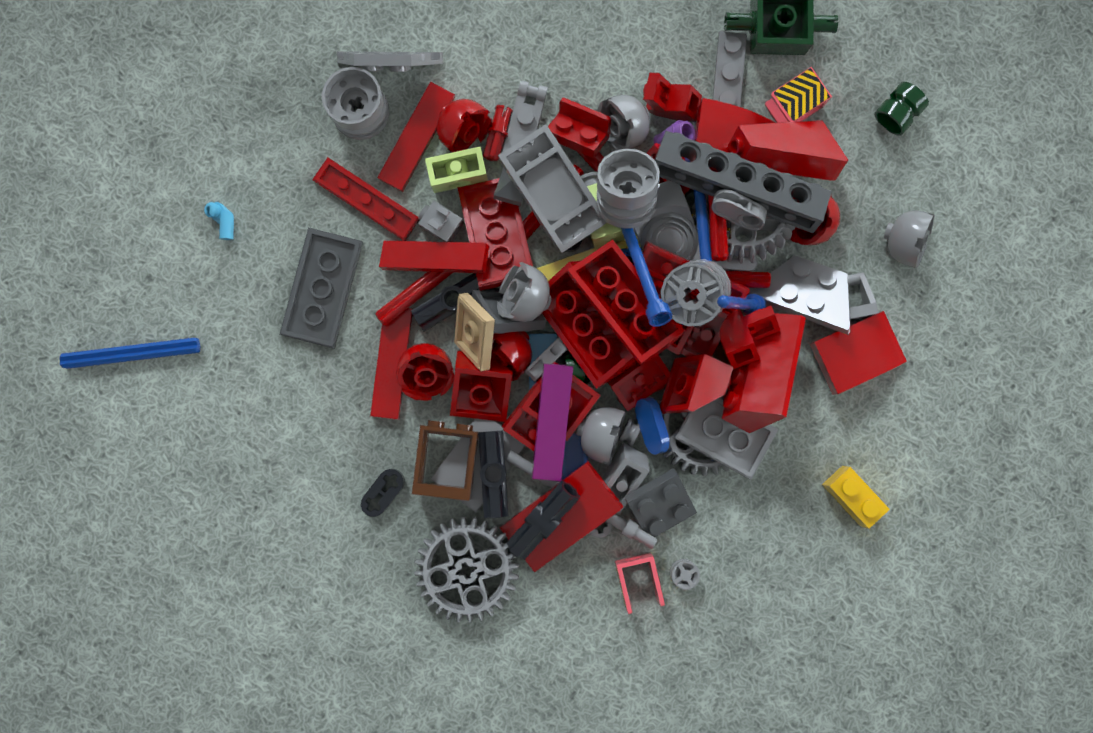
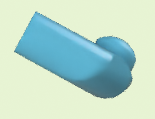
(223, 217)

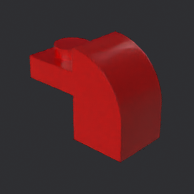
(671, 100)
(741, 331)

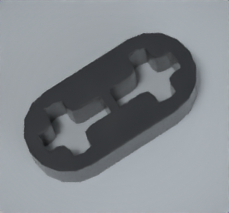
(377, 487)

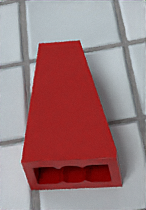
(791, 148)

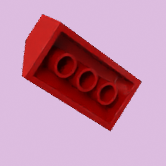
(618, 296)
(585, 331)
(763, 388)

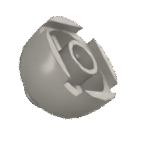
(628, 121)
(909, 236)
(525, 294)
(601, 433)

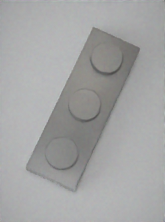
(729, 67)

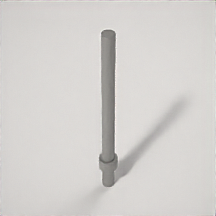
(628, 528)

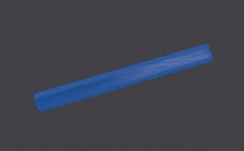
(130, 353)

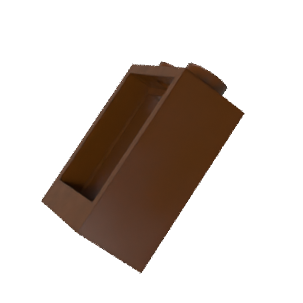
(439, 490)

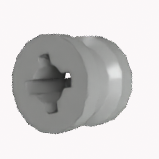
(688, 578)

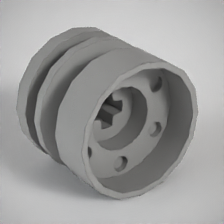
(349, 90)
(627, 188)
(699, 274)

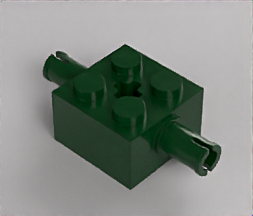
(785, 37)

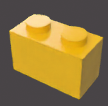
(855, 497)

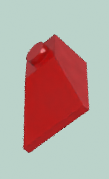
(695, 383)
(479, 392)

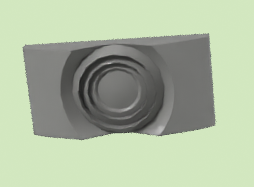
(552, 188)
(671, 224)

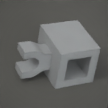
(440, 222)

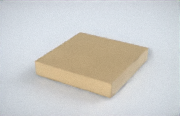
(474, 331)

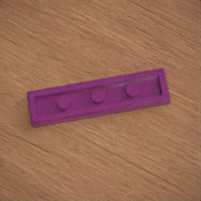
(552, 422)

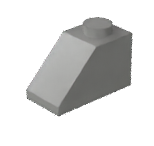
(626, 472)

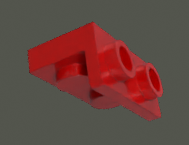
(580, 128)
(639, 382)

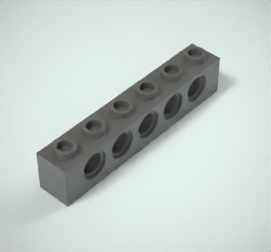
(698, 176)

